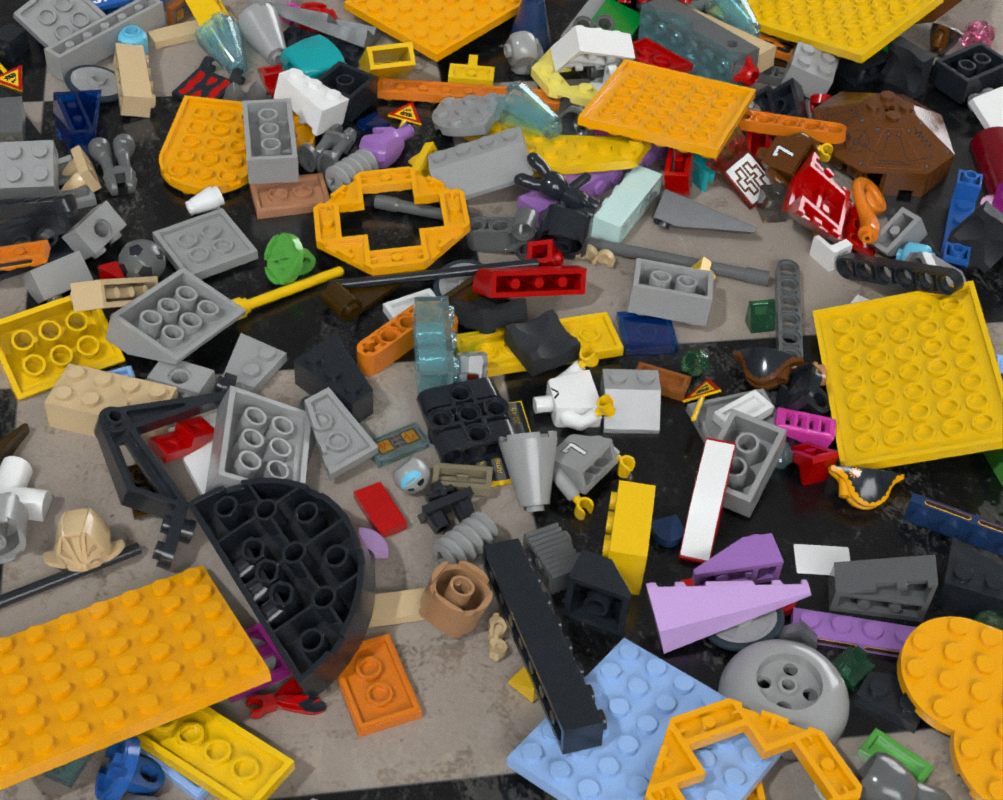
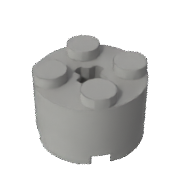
(12, 526)

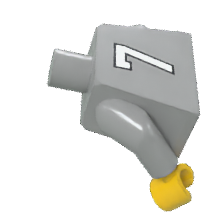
(582, 463)

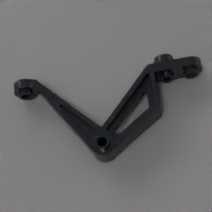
(123, 427)

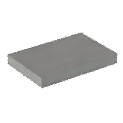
(706, 426)

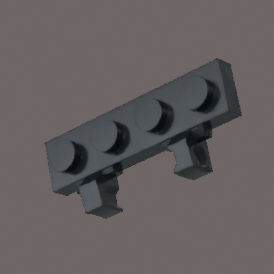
(350, 53)

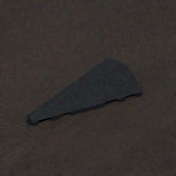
(783, 100)

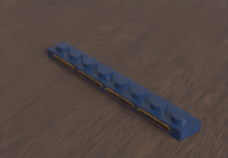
(955, 523)

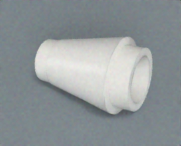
(205, 201)

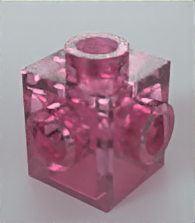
(978, 32)

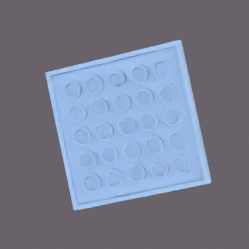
(638, 700)

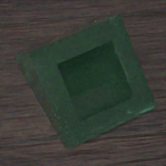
(761, 316)

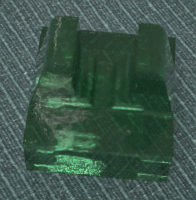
(853, 666)

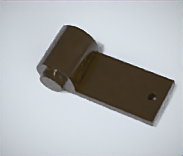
(352, 302)

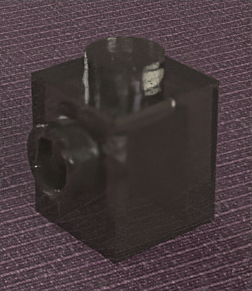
(771, 202)

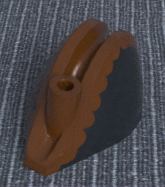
(943, 38)
(766, 366)

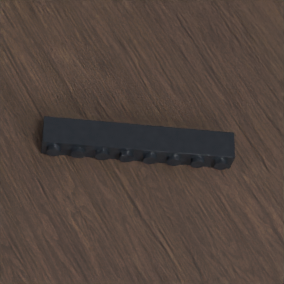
(543, 648)

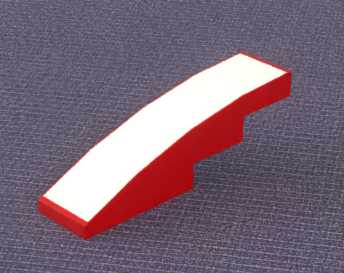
(707, 501)

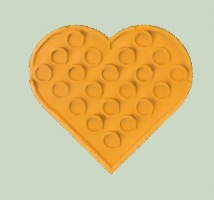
(210, 147)
(956, 684)

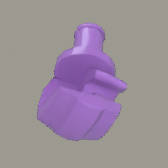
(387, 143)

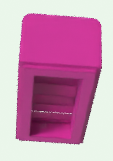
(812, 429)

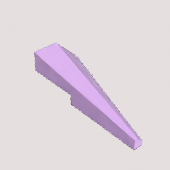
(695, 612)

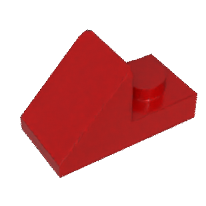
(813, 462)

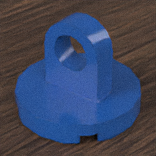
(124, 771)

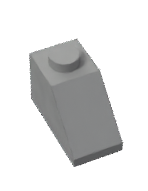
(900, 230)

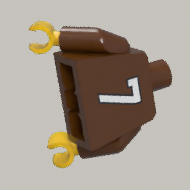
(789, 154)

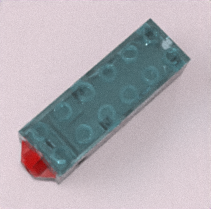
(710, 47)

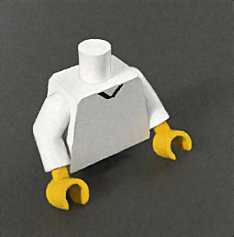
(573, 396)

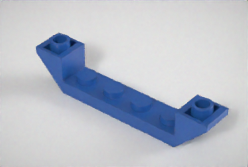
(961, 206)

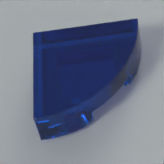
(372, 121)

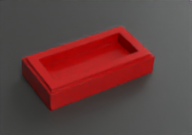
(380, 510)

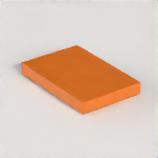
(377, 688)

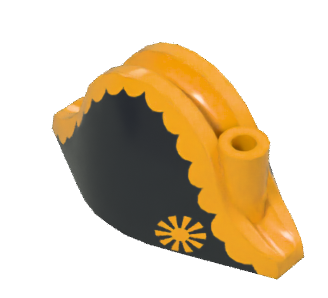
(864, 486)

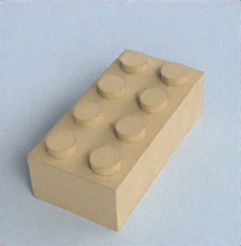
(86, 391)

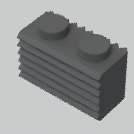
(551, 555)

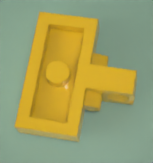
(471, 73)

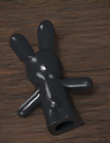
(555, 186)

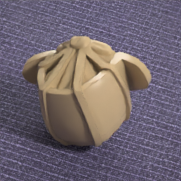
(82, 542)

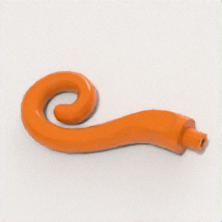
(868, 205)

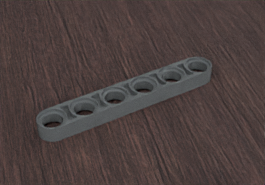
(788, 313)

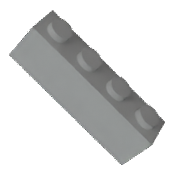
(482, 163)

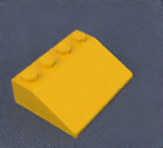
(46, 339)

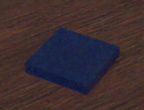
(646, 334)

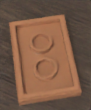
(289, 198)

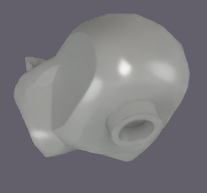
(522, 52)

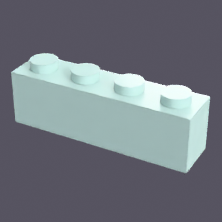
(626, 204)

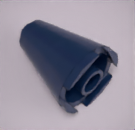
(533, 18)

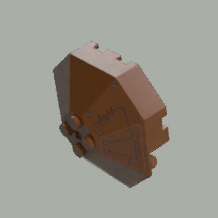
(889, 138)

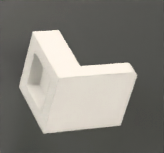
(828, 254)

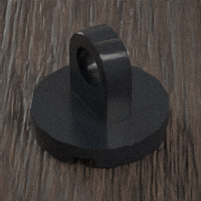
(803, 391)

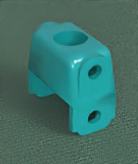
(311, 56)

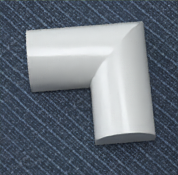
(14, 478)

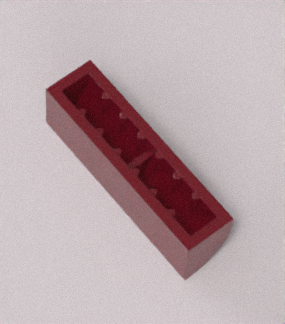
(988, 153)

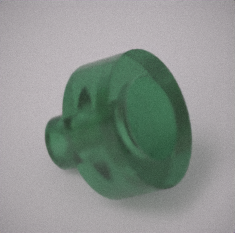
(695, 361)

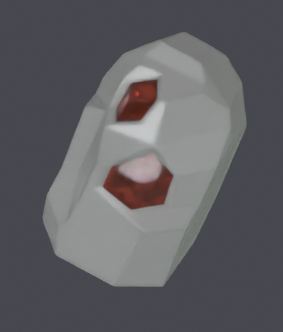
(472, 365)

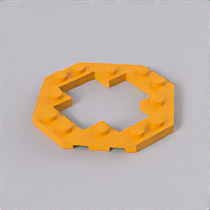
(355, 249)
(769, 735)

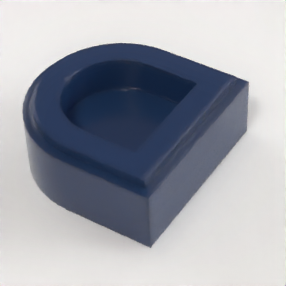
(667, 531)

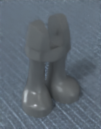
(123, 150)
(321, 155)

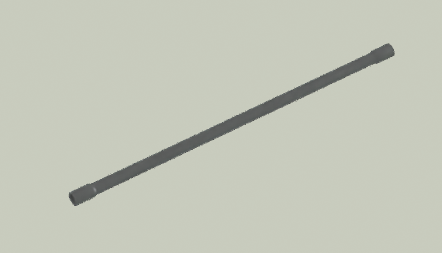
(746, 274)

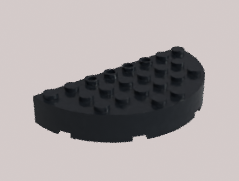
(297, 570)

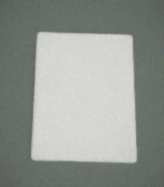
(818, 558)

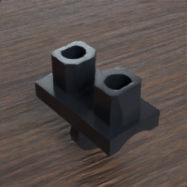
(443, 501)

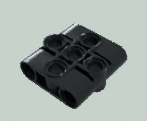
(466, 420)

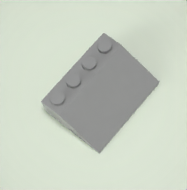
(172, 319)
(257, 440)

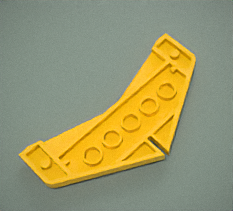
(581, 153)

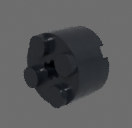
(567, 228)

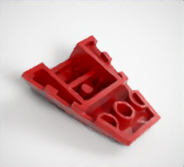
(823, 206)

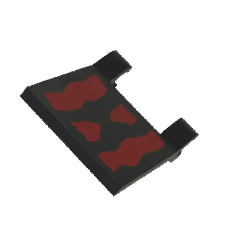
(206, 83)

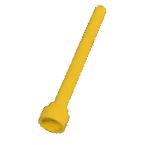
(287, 290)

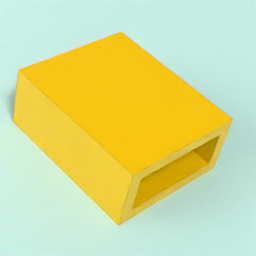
(389, 60)

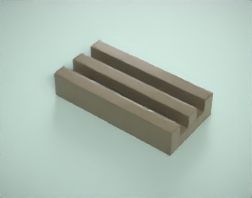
(480, 487)

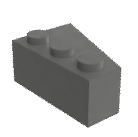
(884, 587)

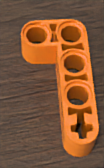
(388, 343)

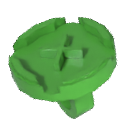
(285, 259)

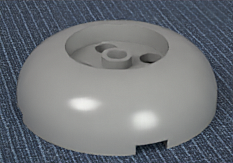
(813, 674)

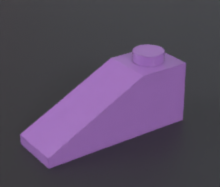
(748, 559)

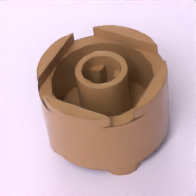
(455, 598)

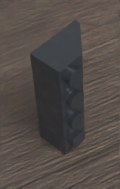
(36, 229)

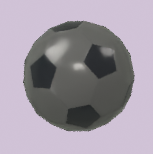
(142, 259)

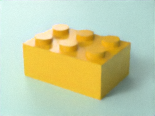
(629, 531)

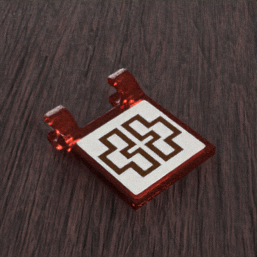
(742, 172)

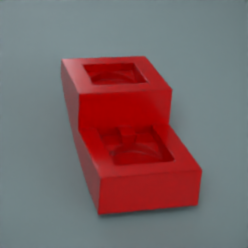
(269, 77)
(185, 439)

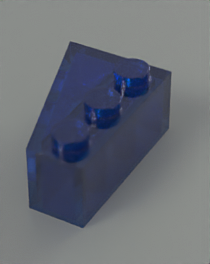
(77, 117)

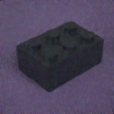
(968, 72)

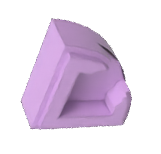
(374, 542)

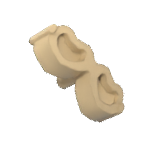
(603, 256)
(497, 629)

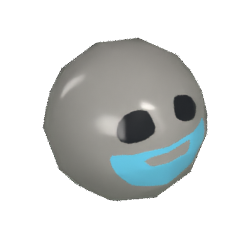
(412, 475)

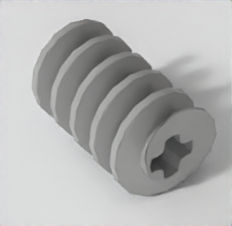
(344, 170)
(465, 539)

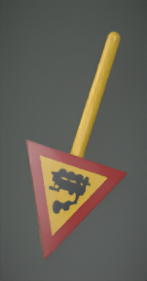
(12, 78)
(406, 113)
(704, 389)

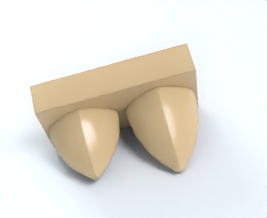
(81, 172)

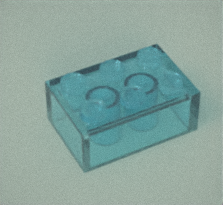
(434, 342)

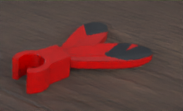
(288, 699)

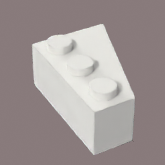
(591, 48)
(311, 100)

